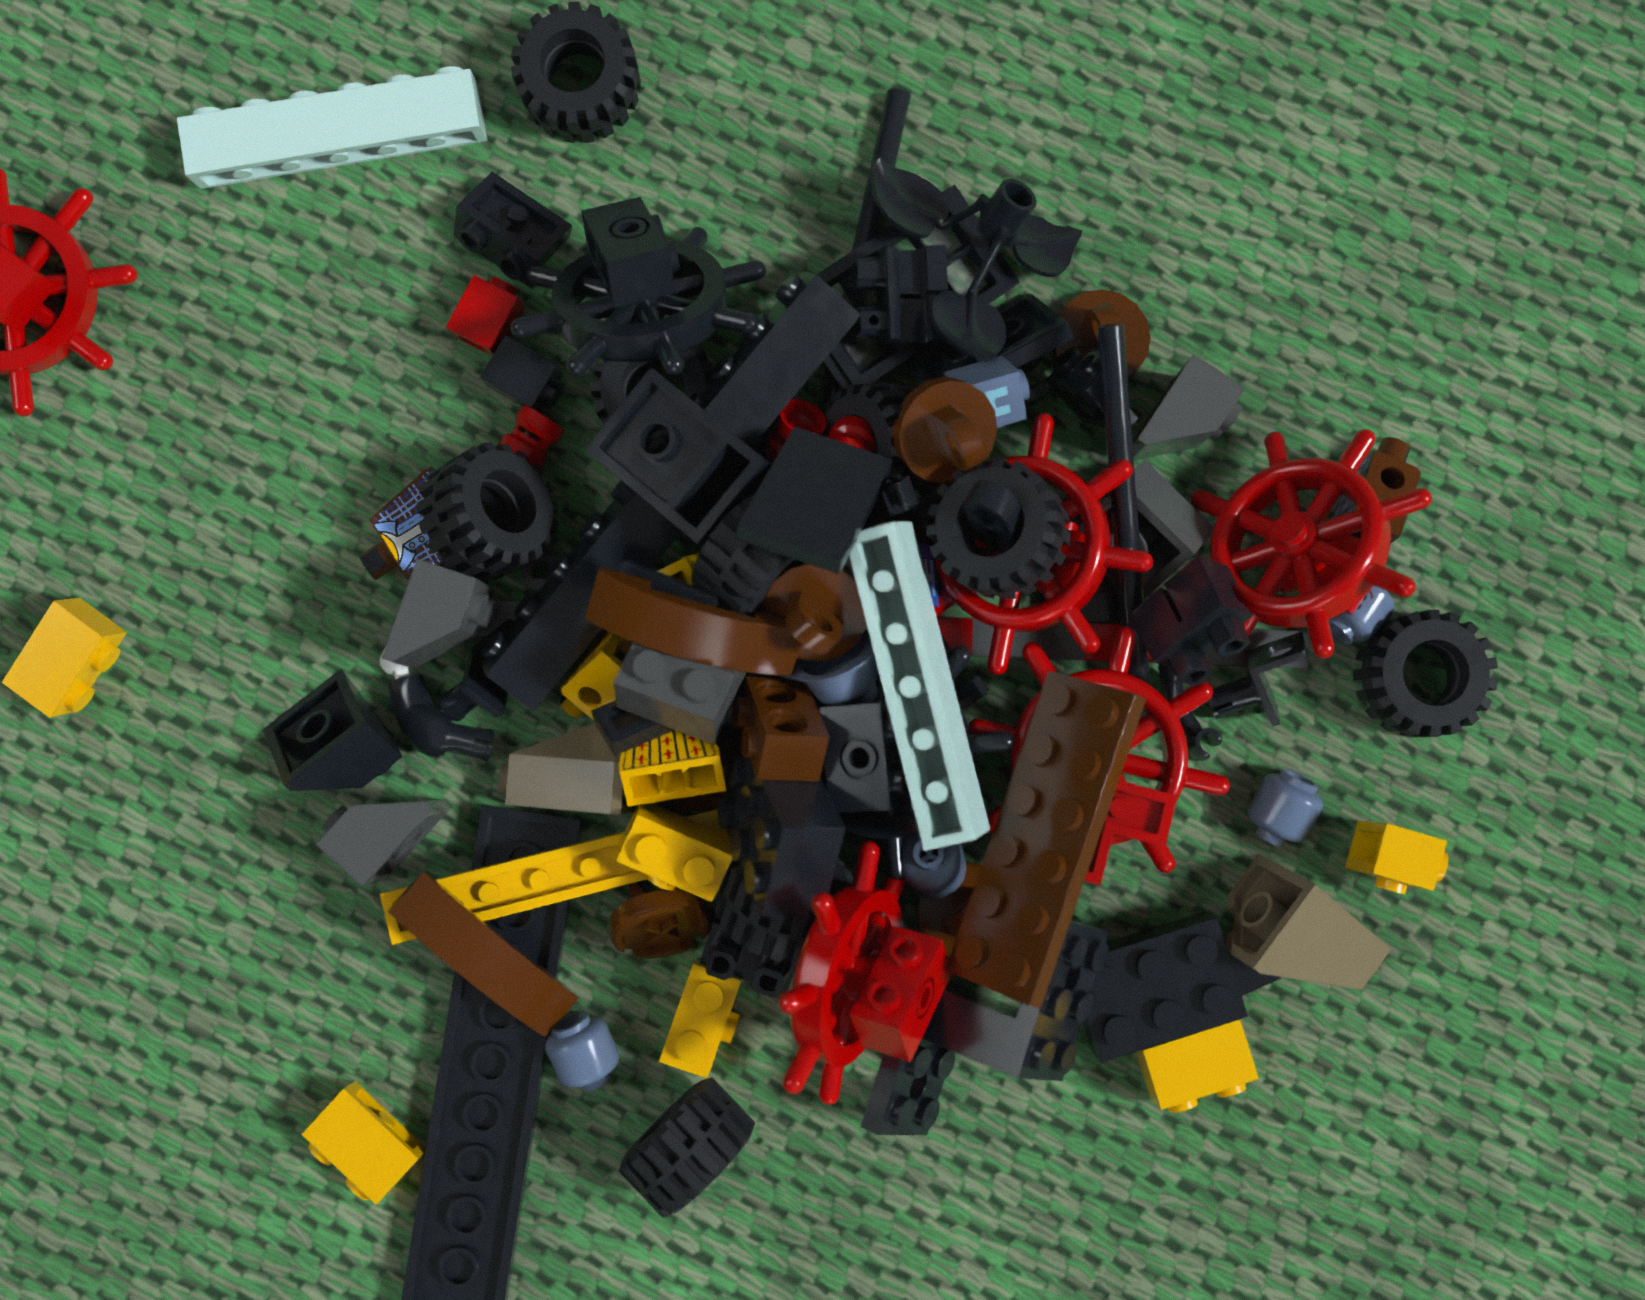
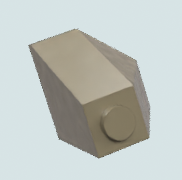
(566, 774)
(1298, 930)

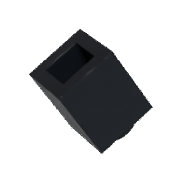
(523, 376)

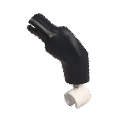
(426, 724)

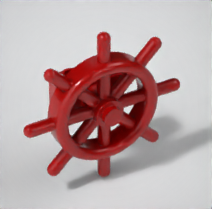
(25, 290)
(1301, 548)
(1073, 581)
(1161, 717)
(860, 980)

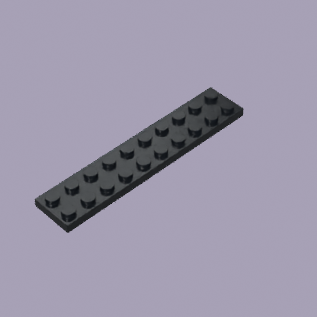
(486, 1095)

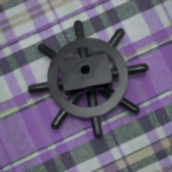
(633, 285)
(866, 769)

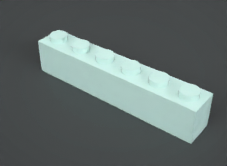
(331, 127)
(918, 685)

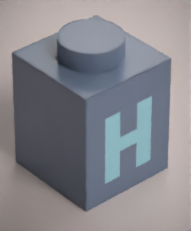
(1002, 384)

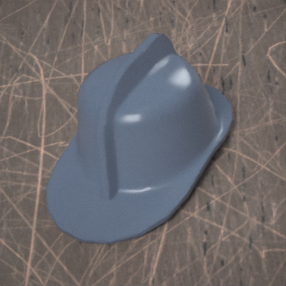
(841, 678)

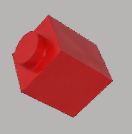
(485, 314)

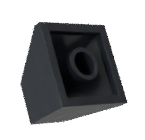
(331, 740)

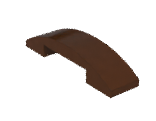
(691, 628)
(482, 954)

